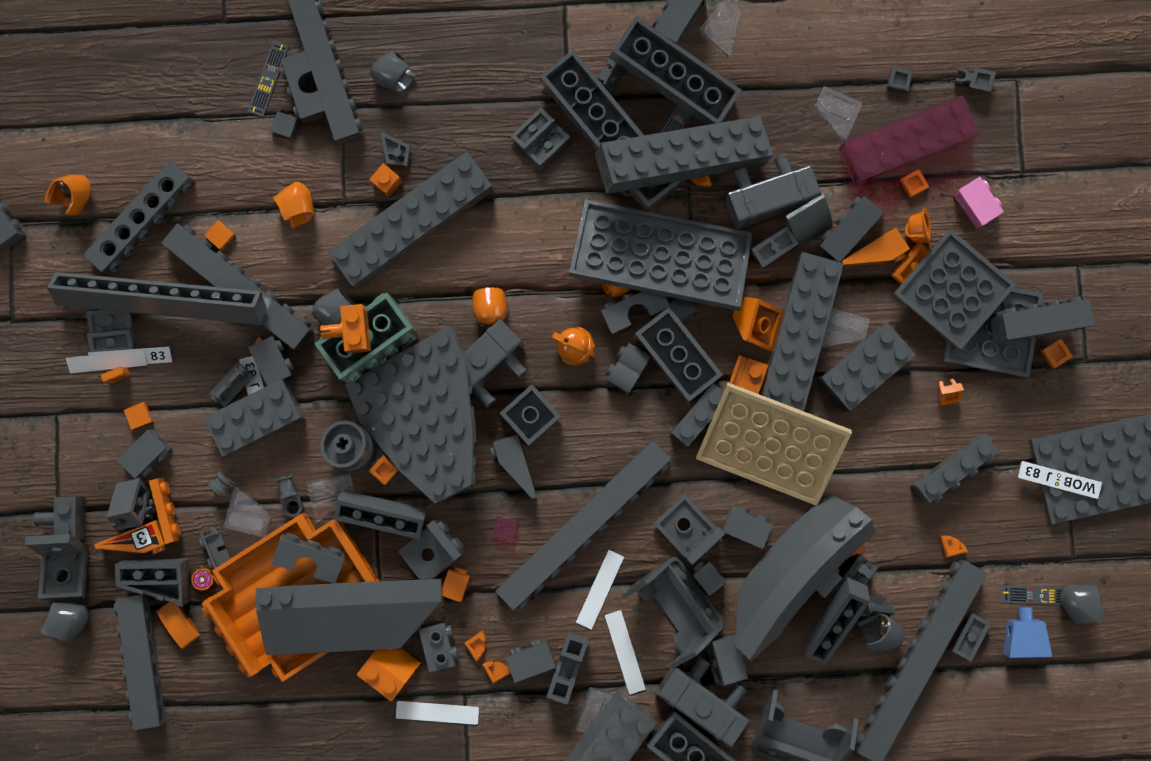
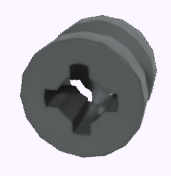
(222, 484)

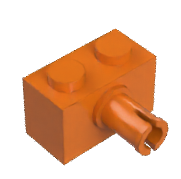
(352, 329)

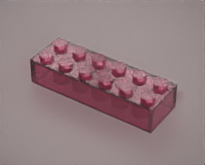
(908, 140)

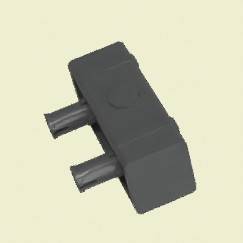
(772, 196)
(489, 355)
(702, 706)

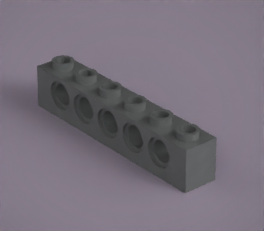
(128, 220)

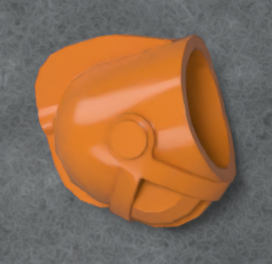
(574, 345)

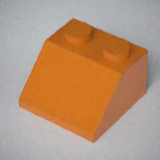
(389, 670)

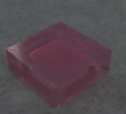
(505, 529)

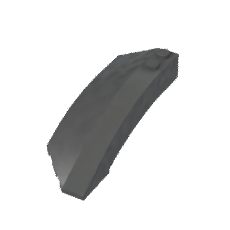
(796, 570)
(344, 615)

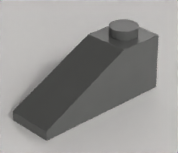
(512, 459)

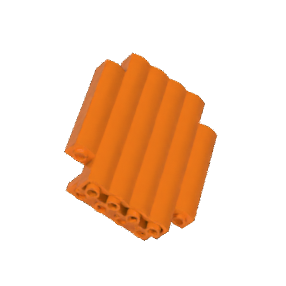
(235, 606)

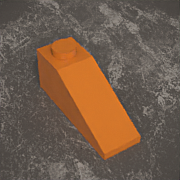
(881, 251)

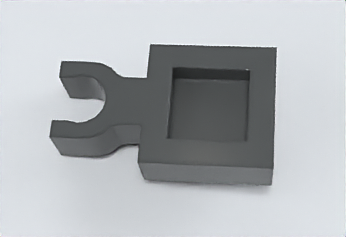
(980, 80)

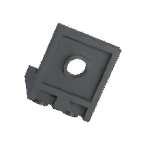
(697, 538)
(441, 541)
(60, 555)

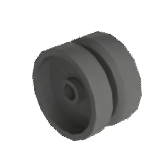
(348, 446)

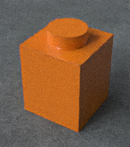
(386, 180)
(456, 584)

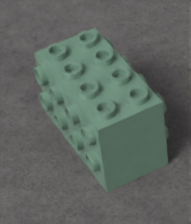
(388, 331)

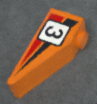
(141, 539)

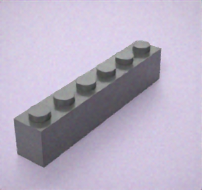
(140, 661)

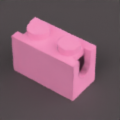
(978, 202)

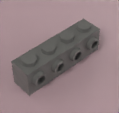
(954, 468)
(380, 514)
(837, 621)

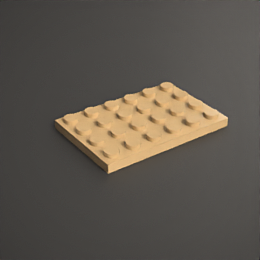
(773, 444)

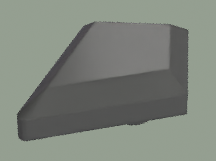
(395, 151)

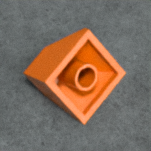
(758, 322)

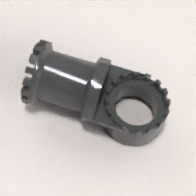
(288, 494)

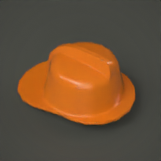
(919, 227)

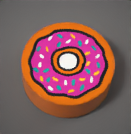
(203, 579)

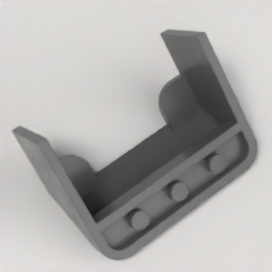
(684, 605)
(795, 741)

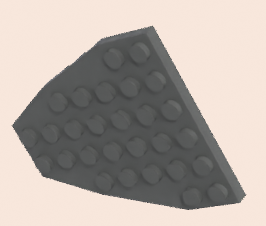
(423, 414)

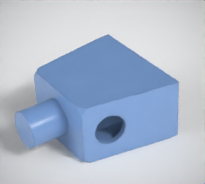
(1026, 636)

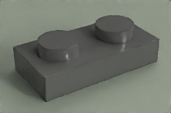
(970, 636)

